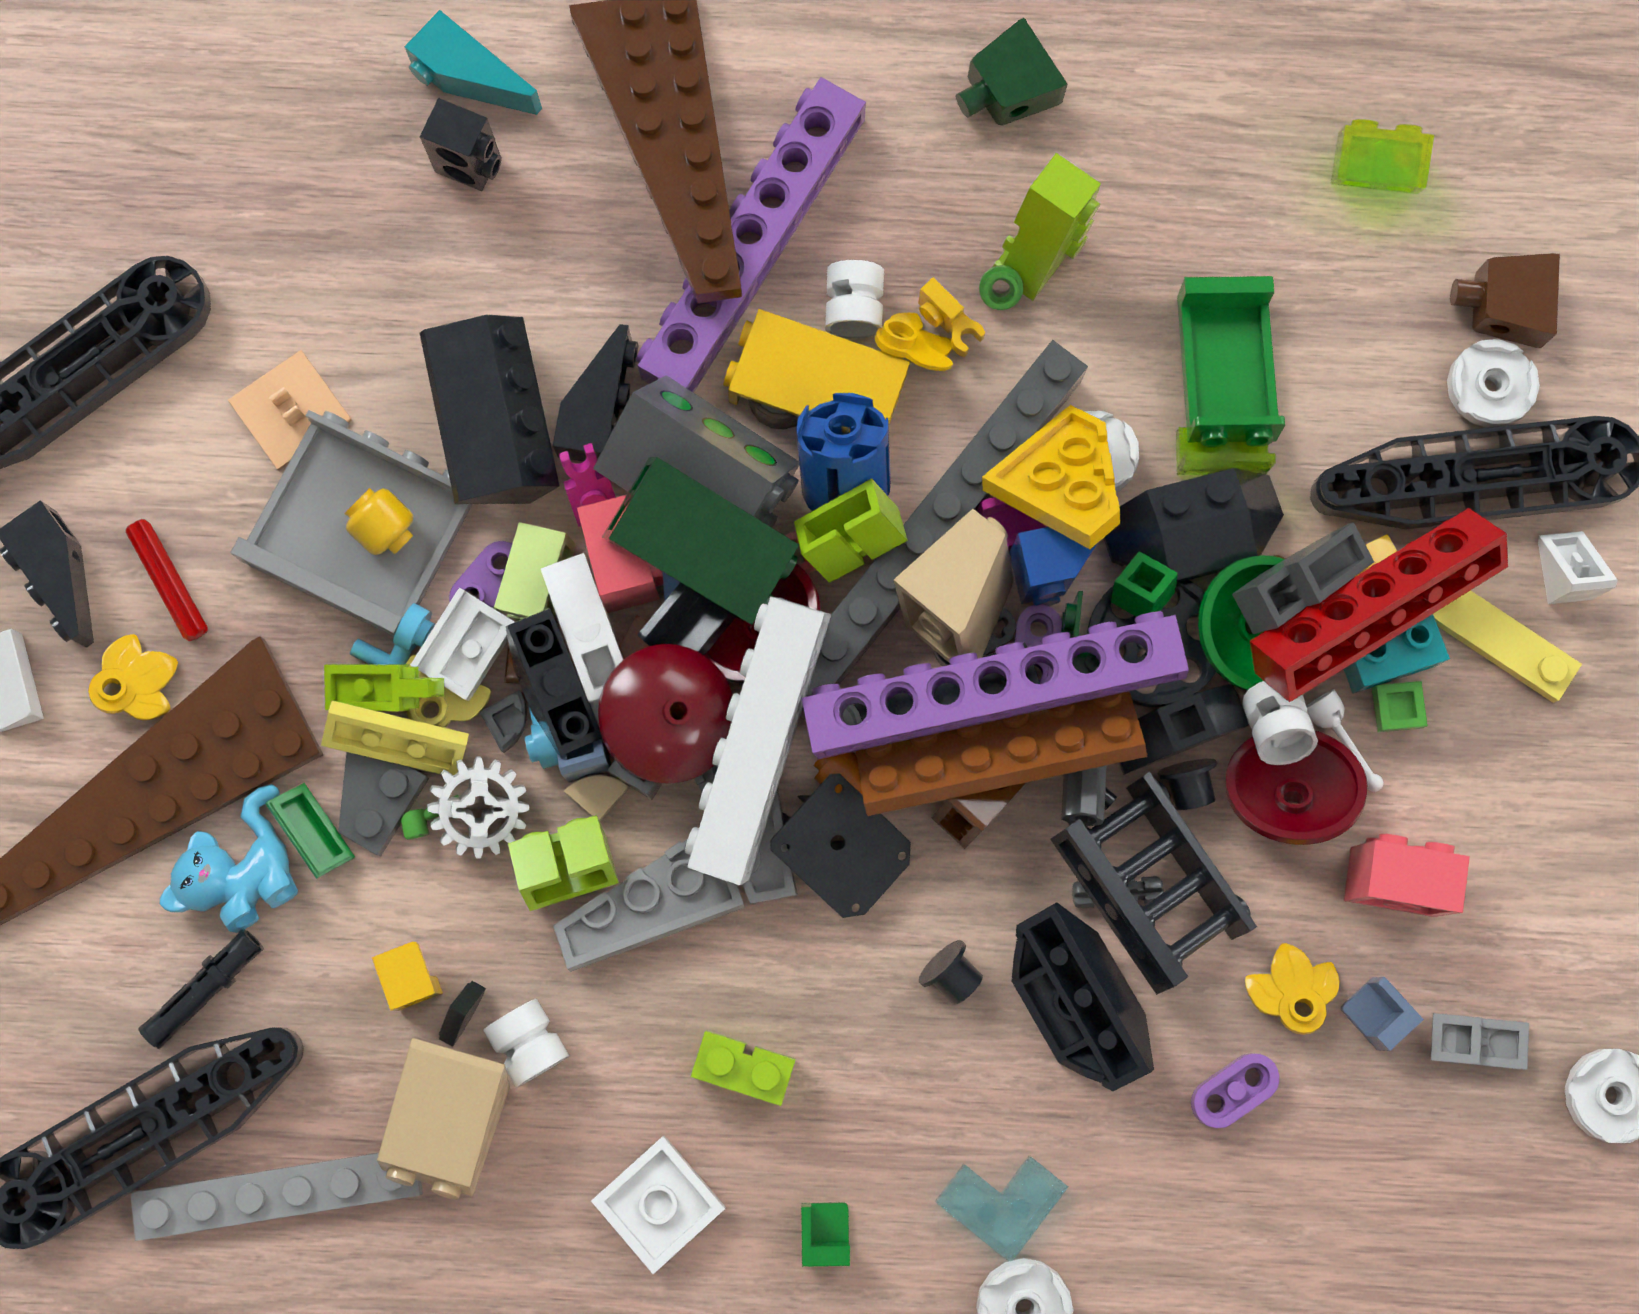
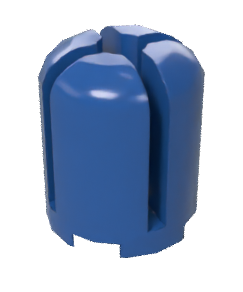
(838, 460)

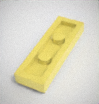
(393, 738)

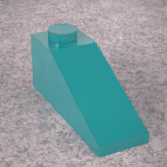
(465, 68)

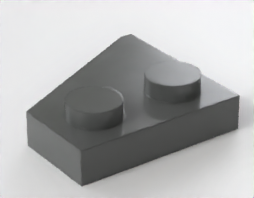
(376, 799)

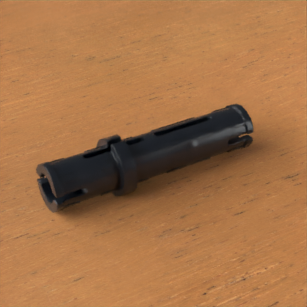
(193, 996)

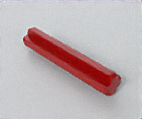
(166, 580)

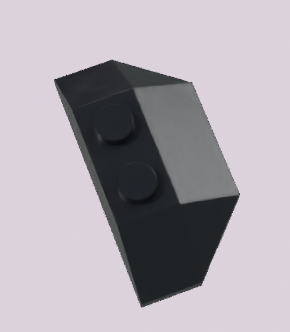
(1198, 523)
(1080, 999)

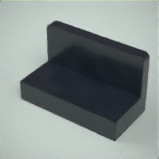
(687, 621)

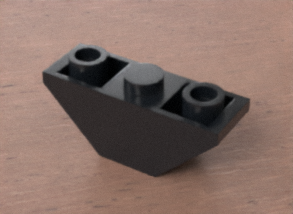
(551, 682)
(1188, 724)

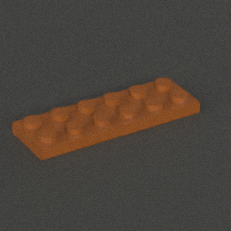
(1000, 753)

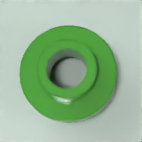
(1005, 300)

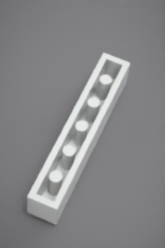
(757, 740)

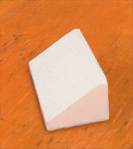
(17, 687)

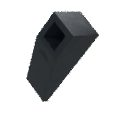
(596, 398)
(54, 566)

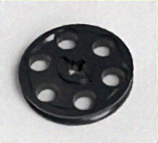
(1188, 606)

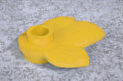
(905, 338)
(138, 675)
(1291, 983)

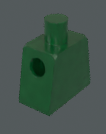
(1012, 78)

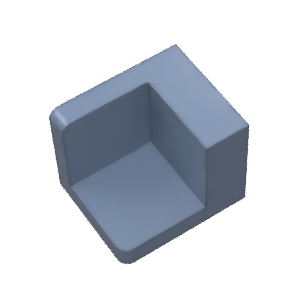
(1381, 1013)

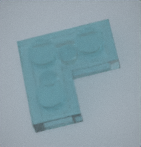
(1007, 1217)

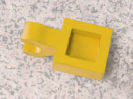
(943, 309)

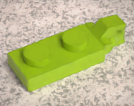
(378, 686)

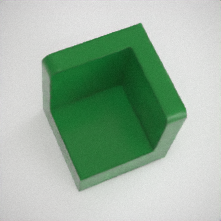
(825, 1234)

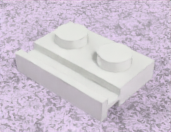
(463, 644)

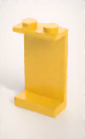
(801, 366)

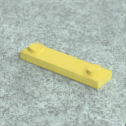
(1508, 645)

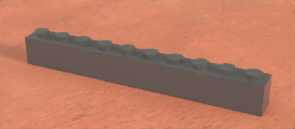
(874, 597)

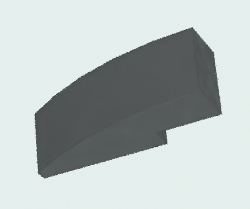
(1303, 579)

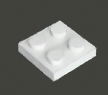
(658, 1204)

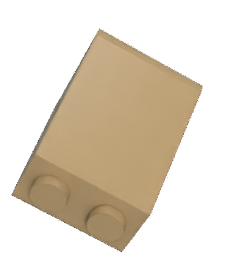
(958, 587)
(443, 1119)

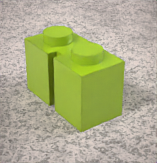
(848, 529)
(562, 863)
(725, 1064)

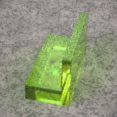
(1202, 460)

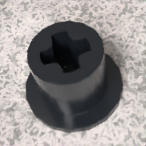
(1190, 783)
(951, 973)

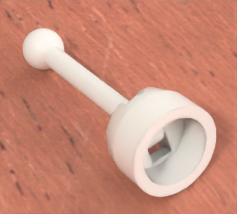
(1327, 713)

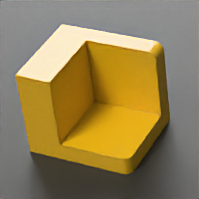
(405, 976)

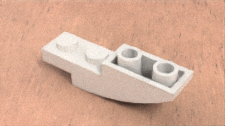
(583, 623)

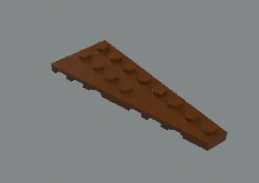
(660, 94)
(198, 758)

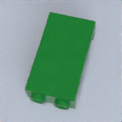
(1228, 360)

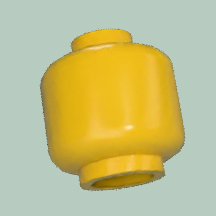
(379, 522)

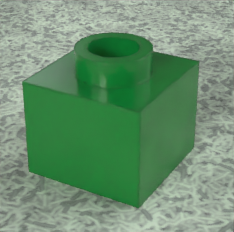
(1144, 586)

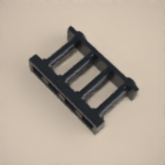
(1136, 923)

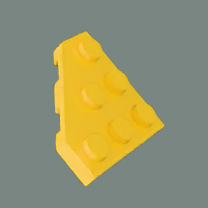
(1062, 478)

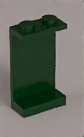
(701, 540)

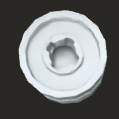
(854, 295)
(1279, 727)
(526, 1042)

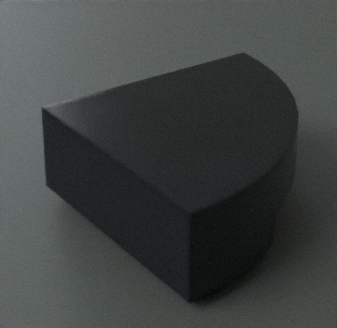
(461, 1012)

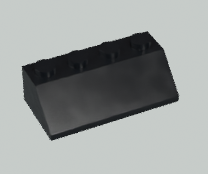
(489, 411)

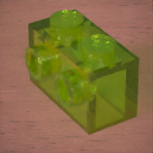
(1382, 157)

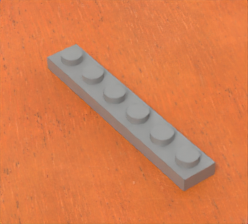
(264, 1196)

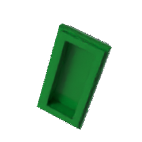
(310, 830)

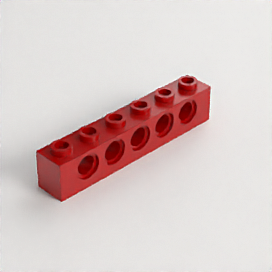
(1380, 604)

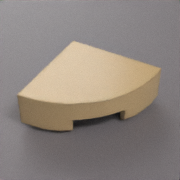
(597, 794)

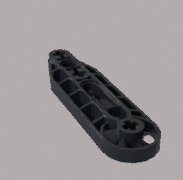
(83, 365)
(1556, 466)
(161, 1118)

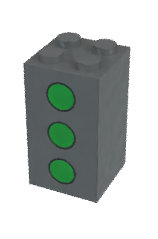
(703, 444)

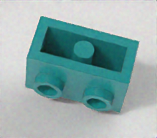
(1402, 656)

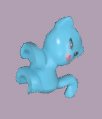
(209, 875)

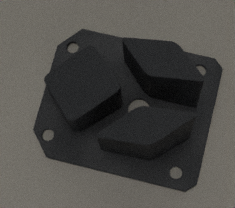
(848, 869)

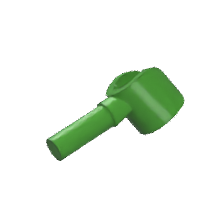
(415, 823)

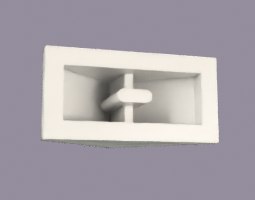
(1573, 568)

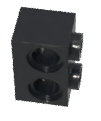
(461, 145)

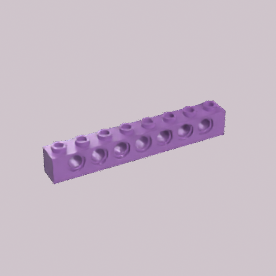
(822, 107)
(1152, 630)

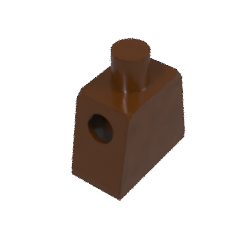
(1513, 298)
(970, 814)

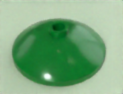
(1223, 624)

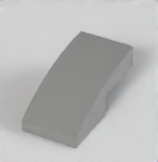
(1480, 1041)

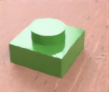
(1399, 706)

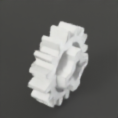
(478, 827)

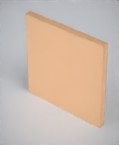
(278, 403)

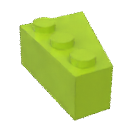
(1051, 223)

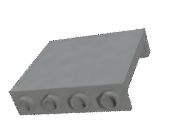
(305, 535)

